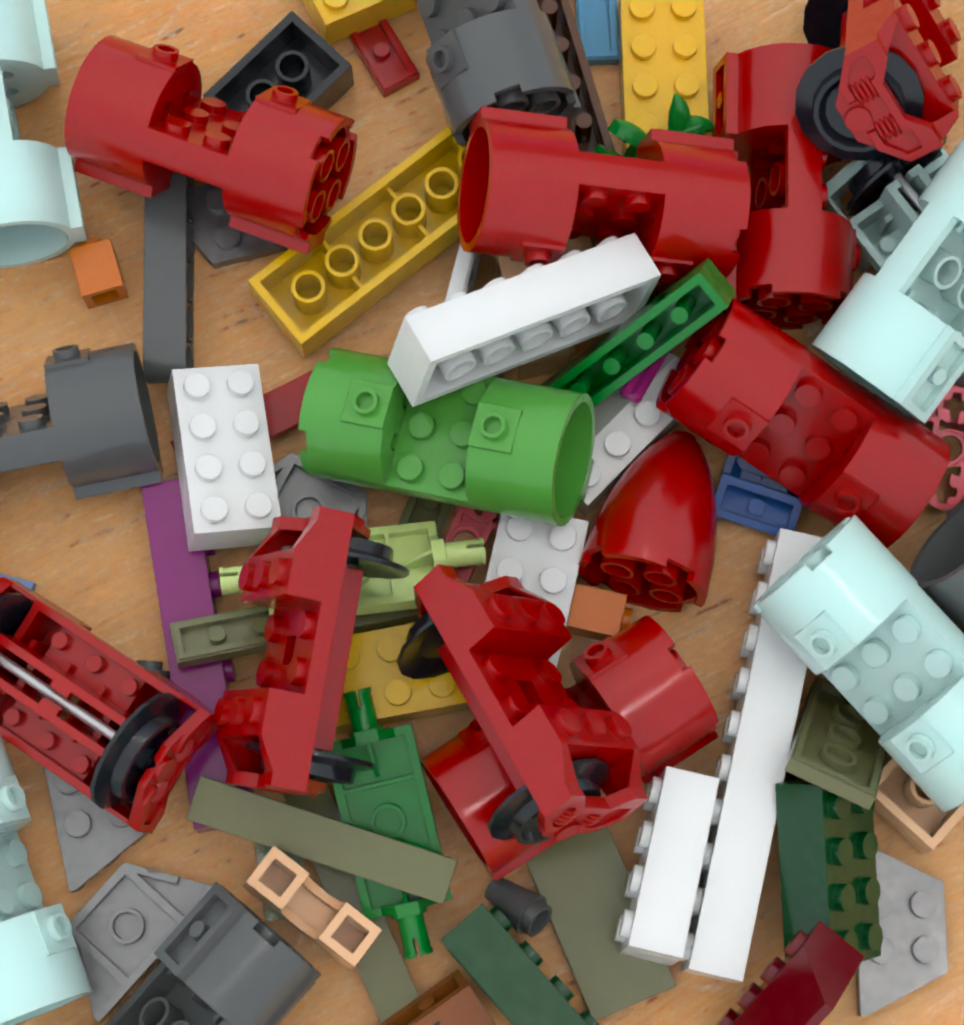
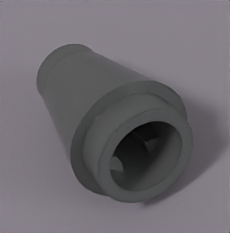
(520, 905)

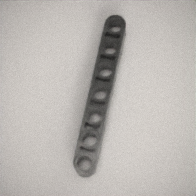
(168, 282)

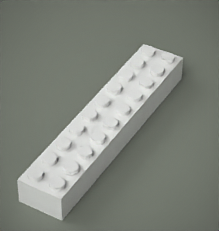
(755, 760)

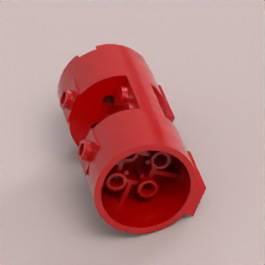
(142, 118)
(534, 190)
(793, 255)
(804, 424)
(621, 674)

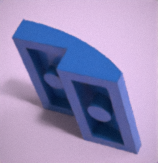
(755, 499)

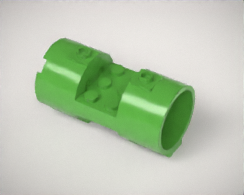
(479, 448)

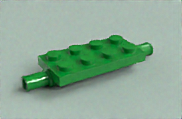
(390, 803)

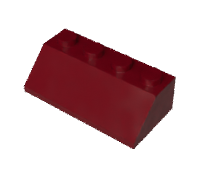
(802, 985)

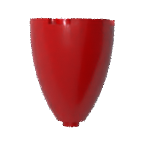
(657, 528)

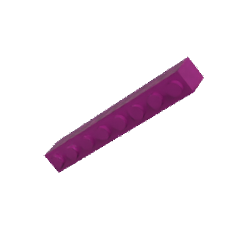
(187, 592)

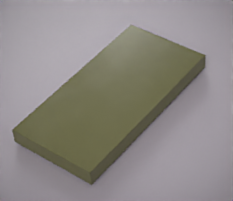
(836, 747)
(586, 889)

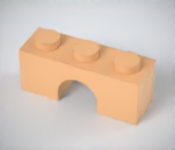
(310, 909)

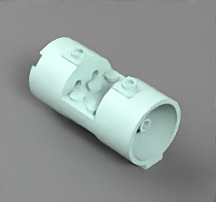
(37, 181)
(907, 323)
(883, 647)
(36, 943)

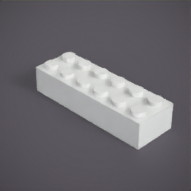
(521, 318)

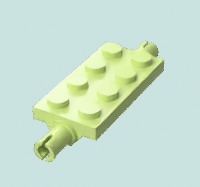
(414, 547)

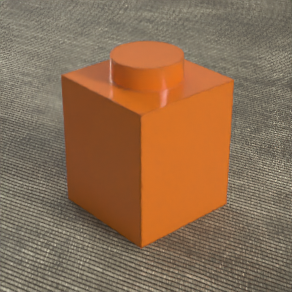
(98, 272)
(597, 613)

